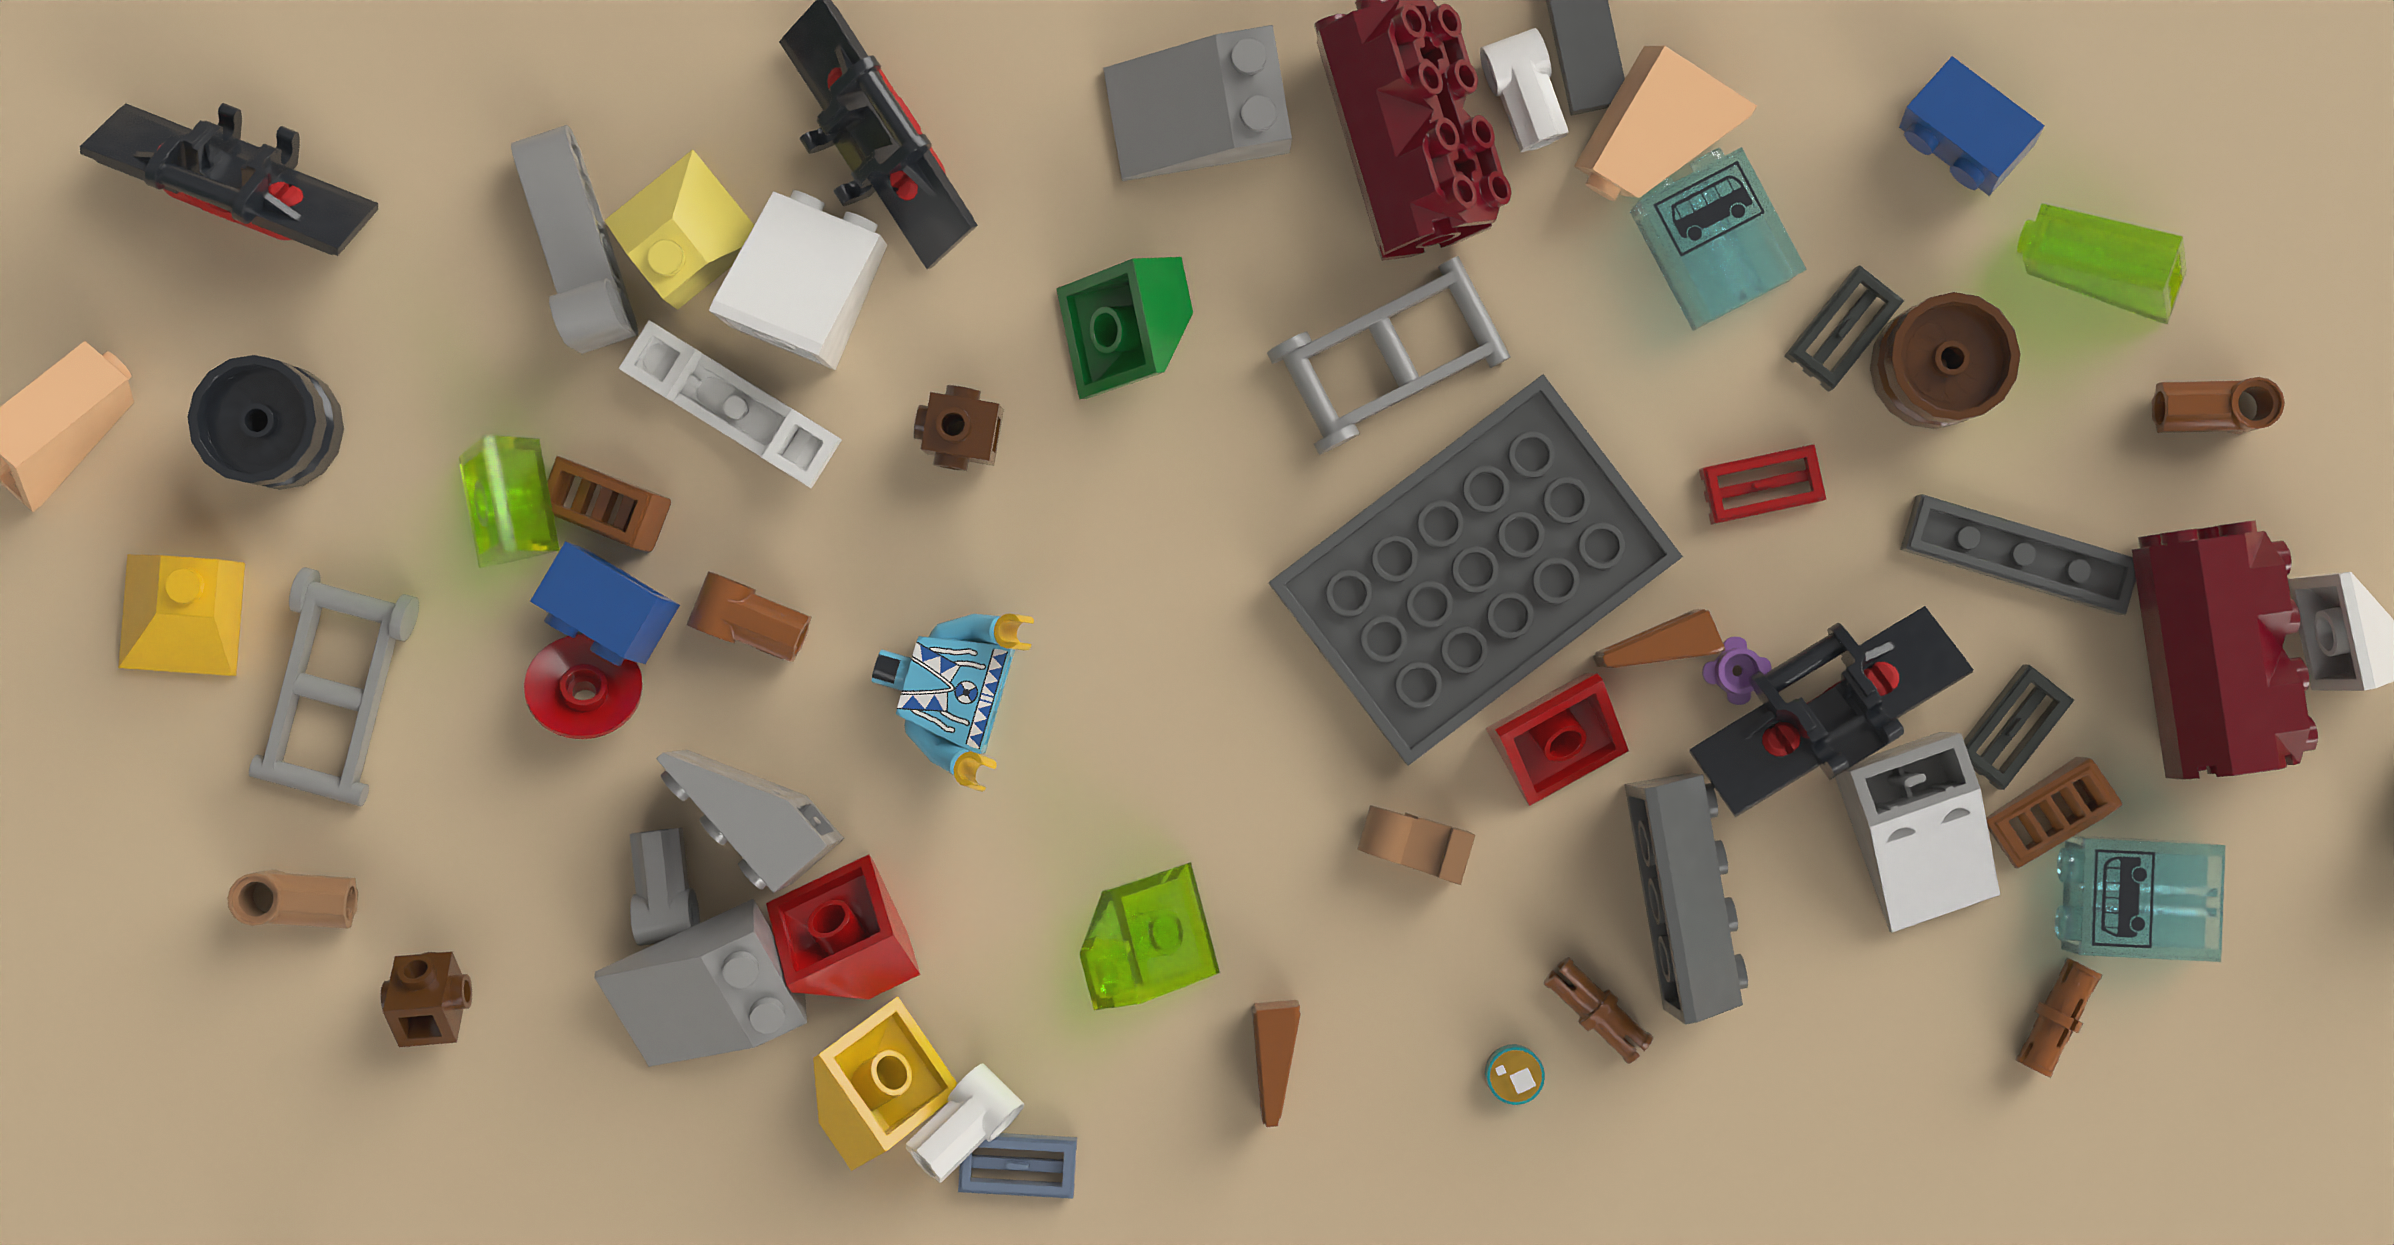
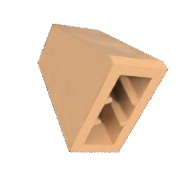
(1658, 124)
(60, 421)

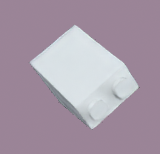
(801, 278)

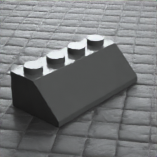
(1686, 896)

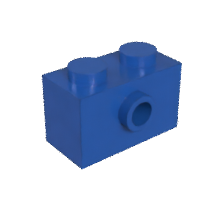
(1969, 127)
(603, 604)

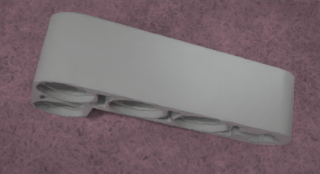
(591, 295)

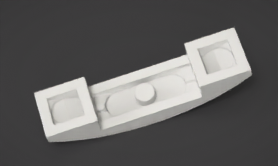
(730, 404)

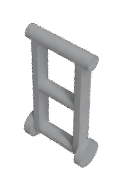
(1300, 348)
(397, 622)

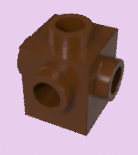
(977, 440)
(425, 999)

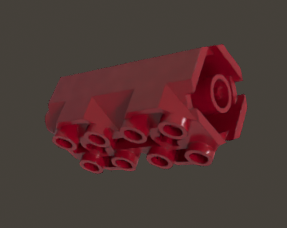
(1400, 100)
(2215, 651)

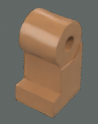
(1417, 843)

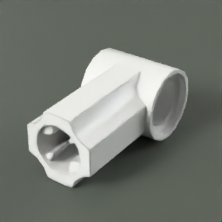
(1520, 74)
(975, 1111)

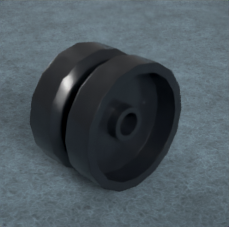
(265, 422)

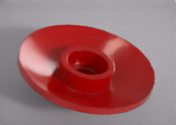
(570, 667)

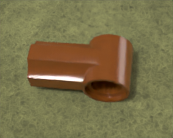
(2214, 406)
(736, 613)

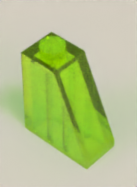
(2106, 260)

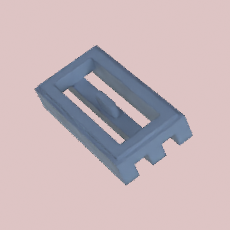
(1022, 1187)

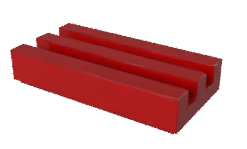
(1714, 494)

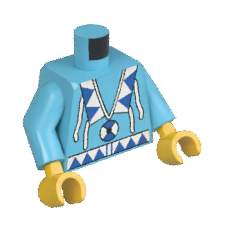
(954, 688)

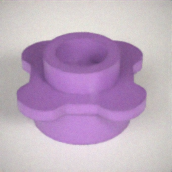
(1720, 670)

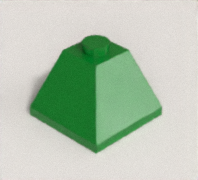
(1124, 322)

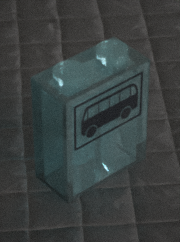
(1716, 237)
(2141, 898)

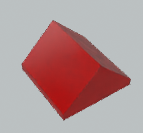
(1559, 737)

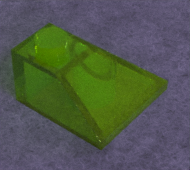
(1147, 940)

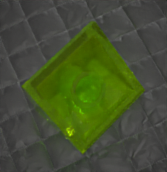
(508, 499)

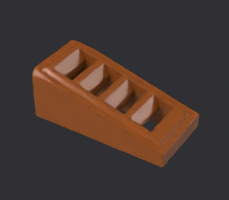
(637, 519)
(1679, 638)
(2084, 815)
(1275, 1038)

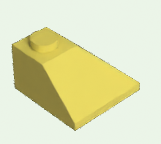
(681, 230)

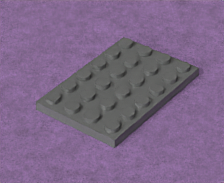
(1475, 570)

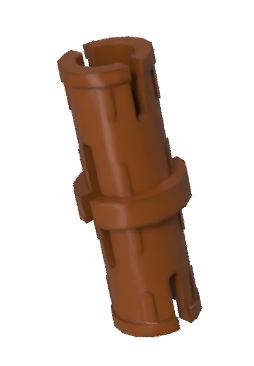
(1598, 1010)
(2058, 1017)

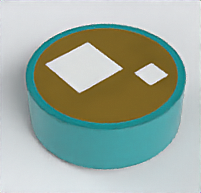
(1514, 1074)

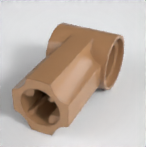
(296, 899)

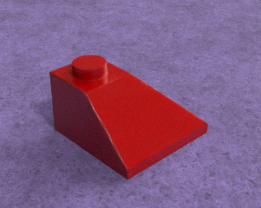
(842, 935)

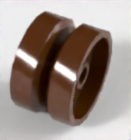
(1978, 352)

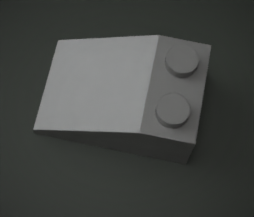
(1199, 105)
(705, 990)

